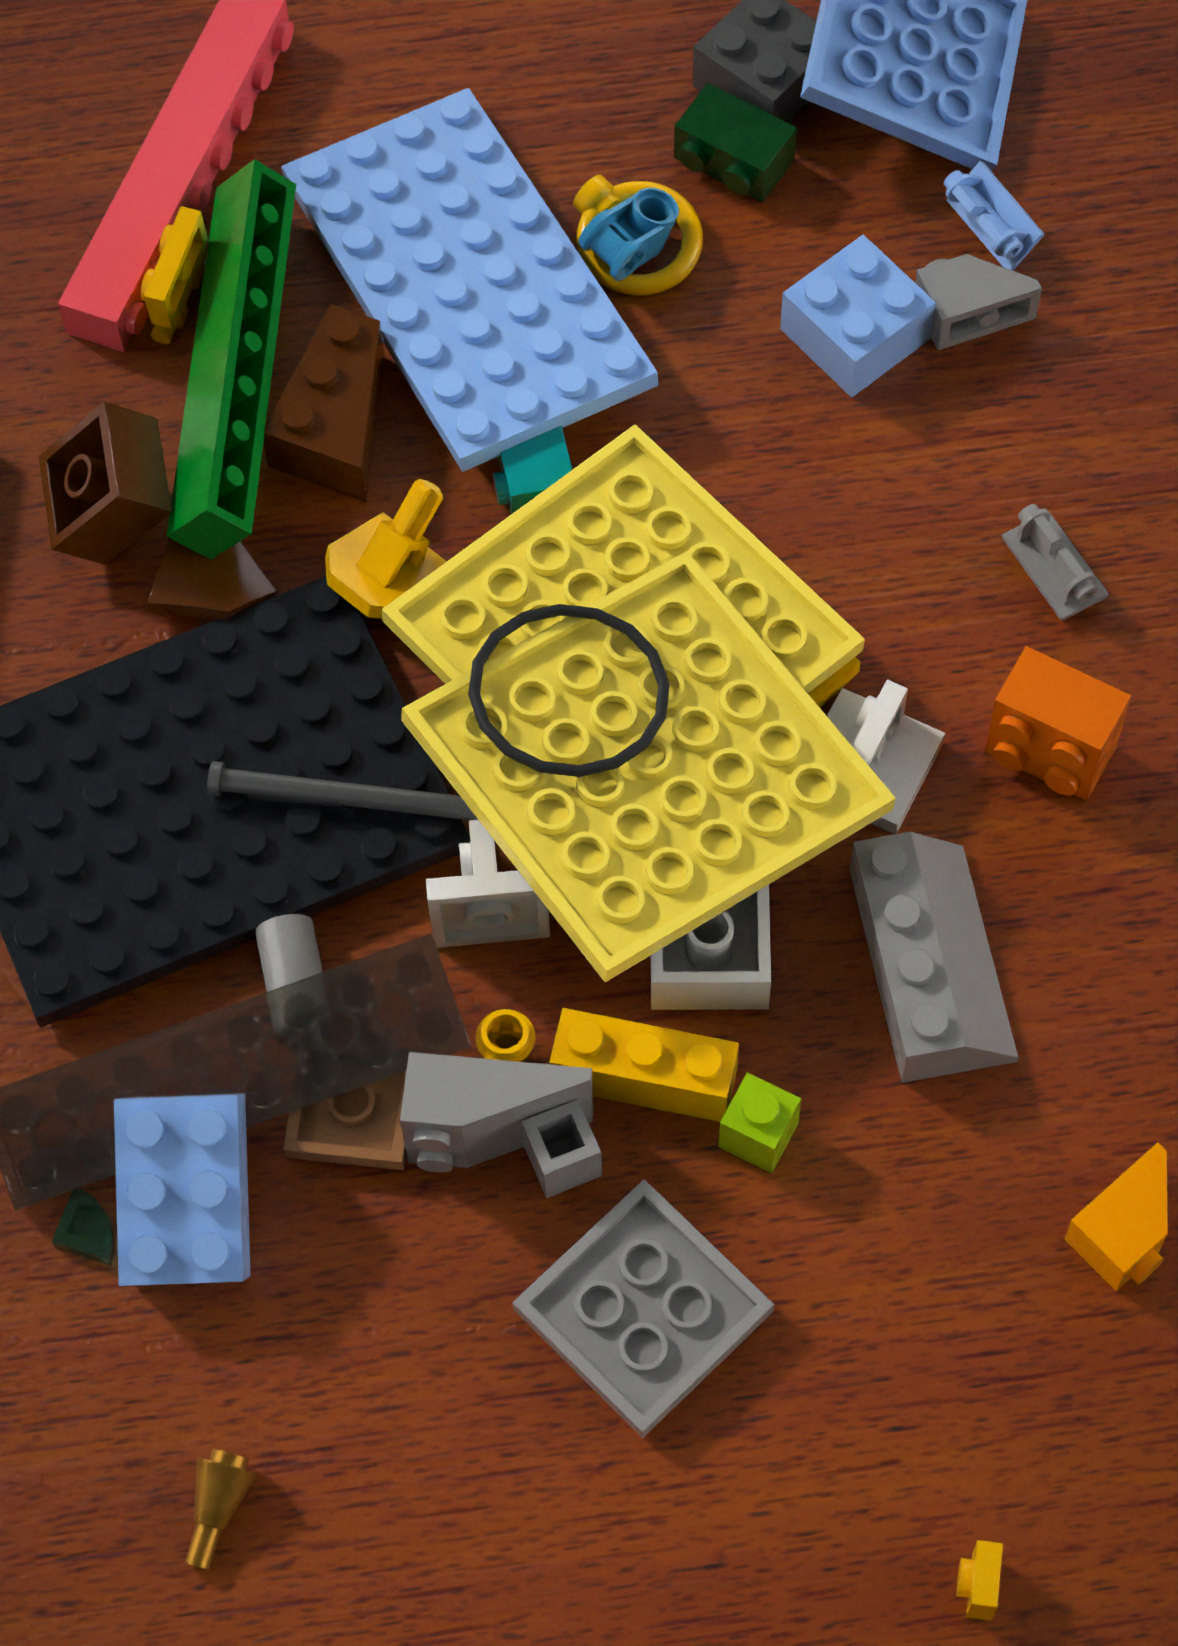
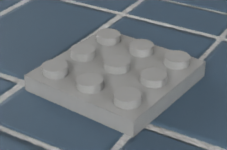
(643, 1308)

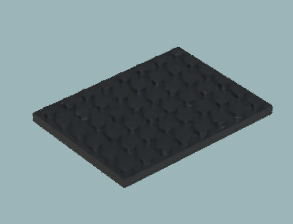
(107, 817)

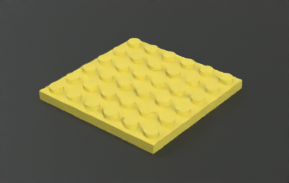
(598, 532)
(708, 814)

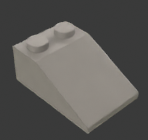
(473, 1108)

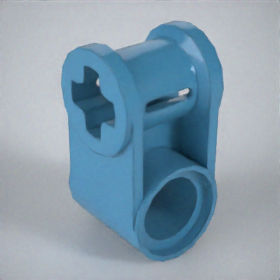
(631, 231)

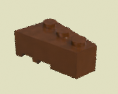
(330, 406)

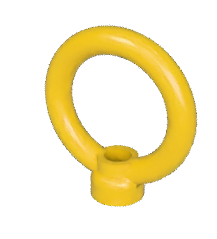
(600, 195)

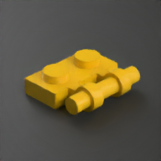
(175, 274)

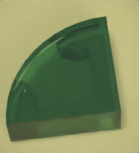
(85, 1229)

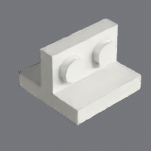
(890, 743)
(484, 902)

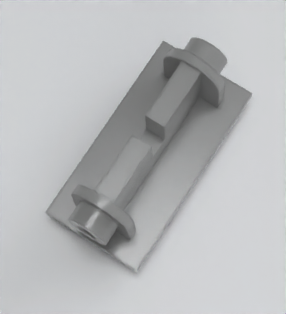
(1053, 563)

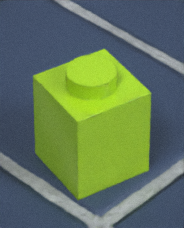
(759, 1122)

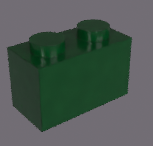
(734, 143)

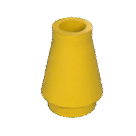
(505, 1036)

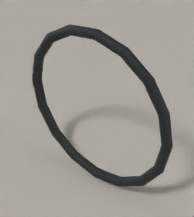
(561, 768)

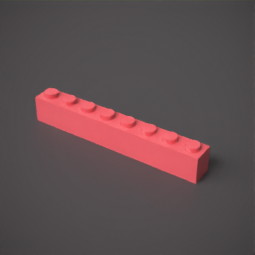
(175, 166)

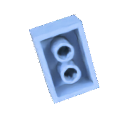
(182, 1189)

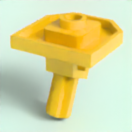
(385, 553)

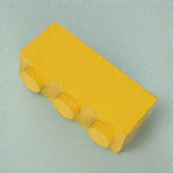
(649, 1063)

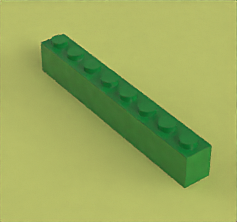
(232, 361)

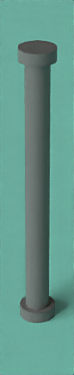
(335, 792)

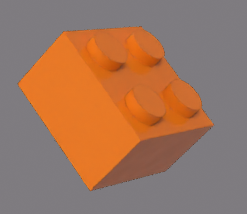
(1056, 724)

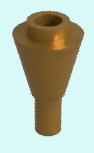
(218, 1493)

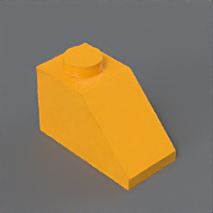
(1126, 1223)

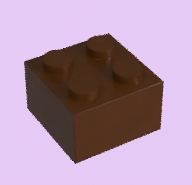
(104, 483)

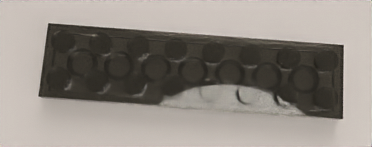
(274, 1047)

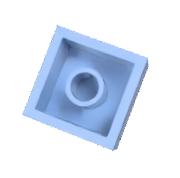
(857, 315)

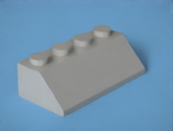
(930, 956)

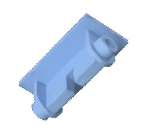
(993, 214)

